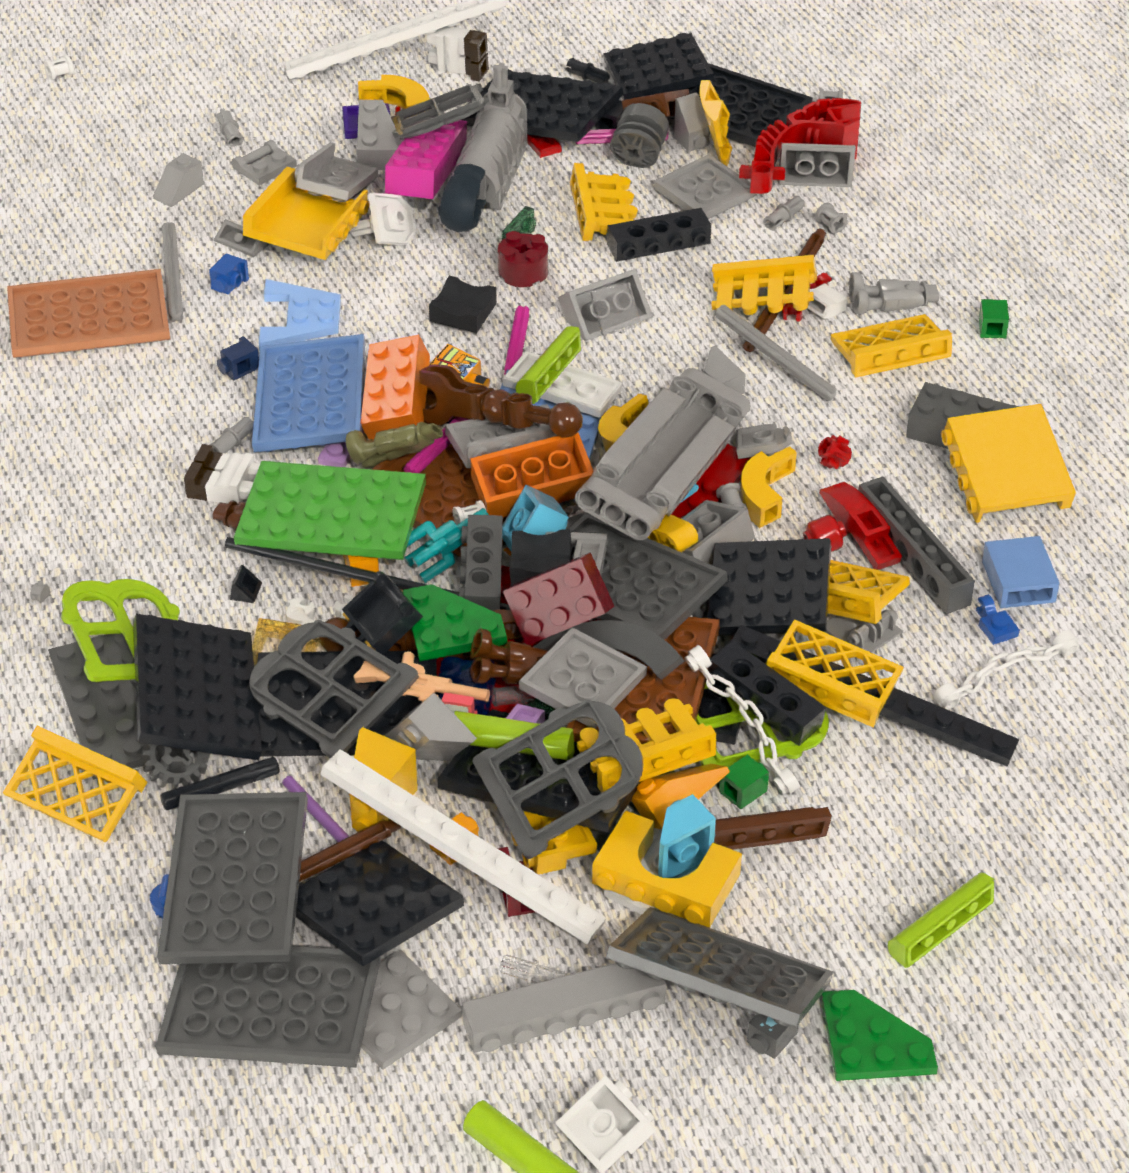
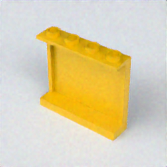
(301, 220)
(1007, 460)

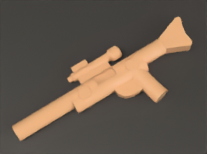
(424, 685)

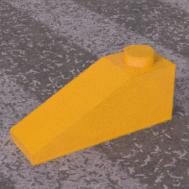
(661, 791)

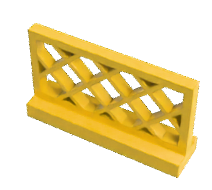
(887, 354)
(857, 603)
(824, 687)
(80, 758)

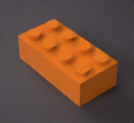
(393, 385)
(549, 465)

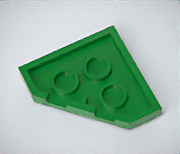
(450, 622)
(872, 1041)

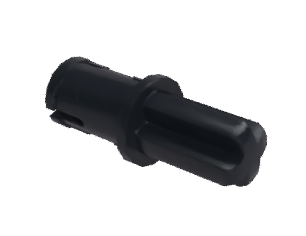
(587, 71)

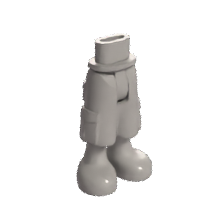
(889, 294)

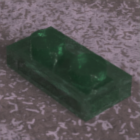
(522, 223)

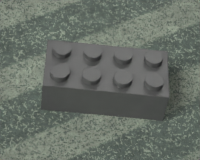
(938, 404)

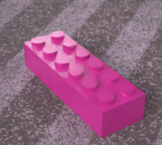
(425, 161)

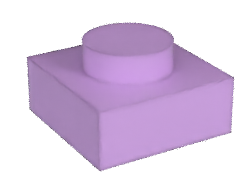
(527, 714)

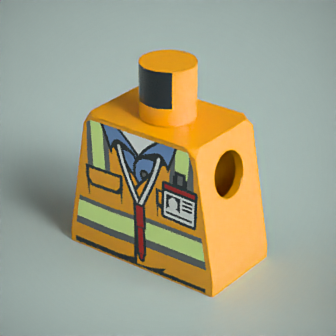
(464, 363)

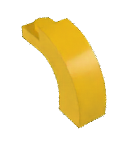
(393, 90)
(618, 419)
(758, 473)

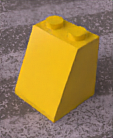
(391, 761)

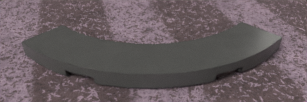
(628, 639)

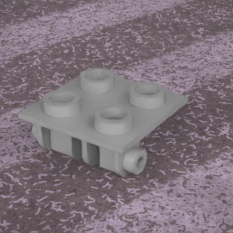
(865, 634)

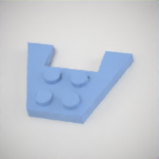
(310, 313)

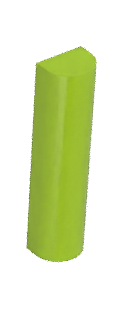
(550, 364)
(496, 732)
(942, 920)
(511, 1142)

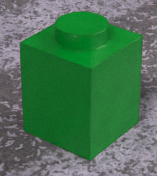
(993, 318)
(744, 782)

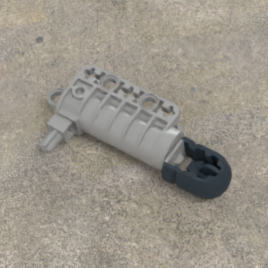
(488, 156)

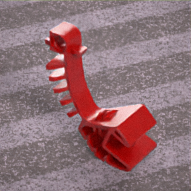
(817, 123)

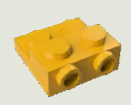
(571, 844)

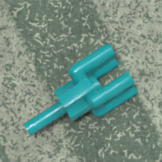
(440, 542)

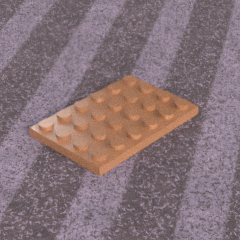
(87, 313)

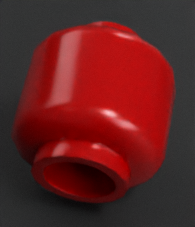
(826, 528)

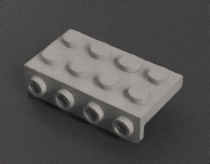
(333, 175)
(480, 437)

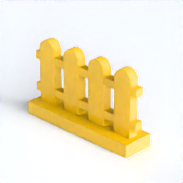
(600, 200)
(768, 273)
(663, 751)

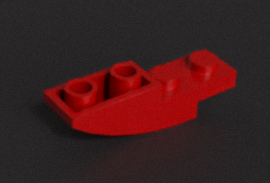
(864, 523)

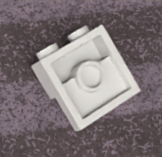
(606, 1123)

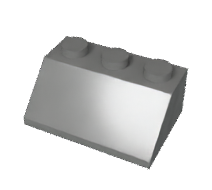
(817, 164)
(579, 308)
(717, 524)
(432, 731)

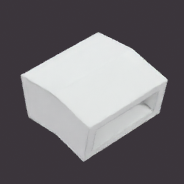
(827, 302)

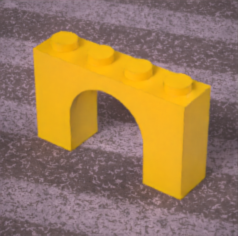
(691, 897)

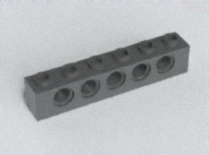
(920, 549)

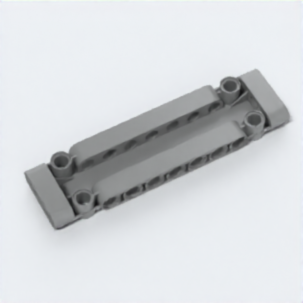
(663, 454)

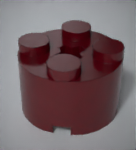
(523, 259)

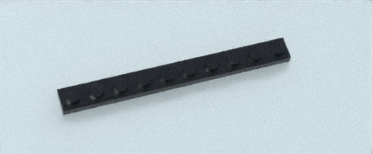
(905, 707)

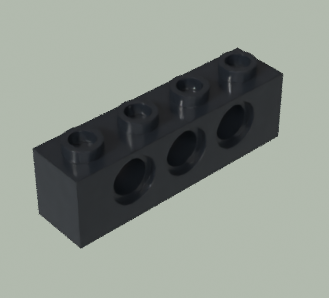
(658, 234)
(778, 699)

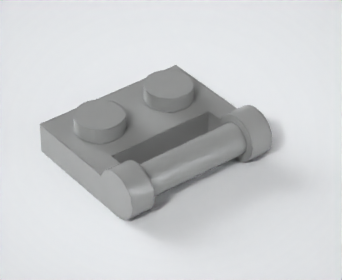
(266, 168)

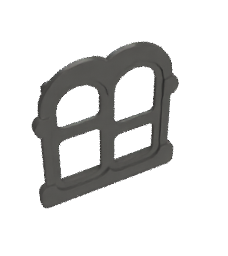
(435, 115)
(290, 658)
(610, 743)

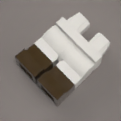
(459, 51)
(220, 476)

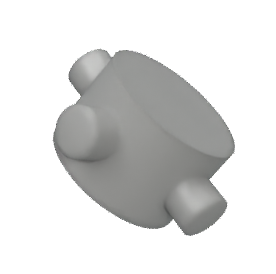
(39, 591)

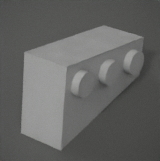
(375, 134)

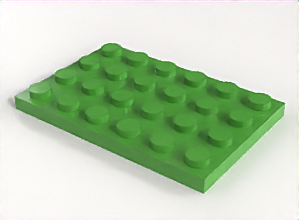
(331, 510)

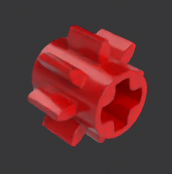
(834, 451)

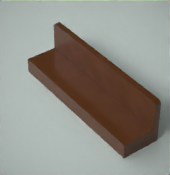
(772, 828)

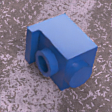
(228, 273)

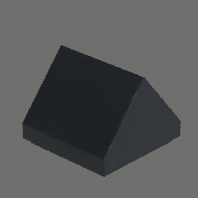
(245, 586)

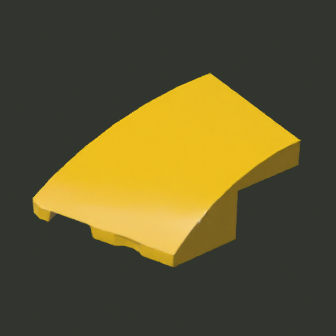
(717, 119)

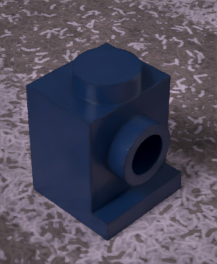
(239, 359)

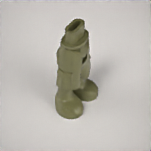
(391, 443)

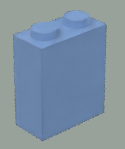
(1020, 572)

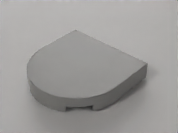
(762, 438)

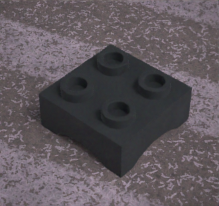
(463, 305)
(538, 553)

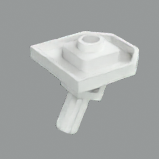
(389, 220)

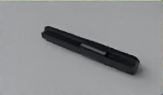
(223, 782)

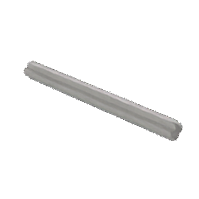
(172, 272)
(776, 353)

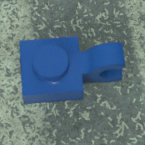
(994, 624)

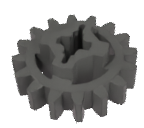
(175, 764)

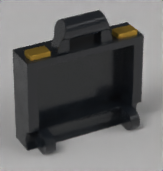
(381, 614)

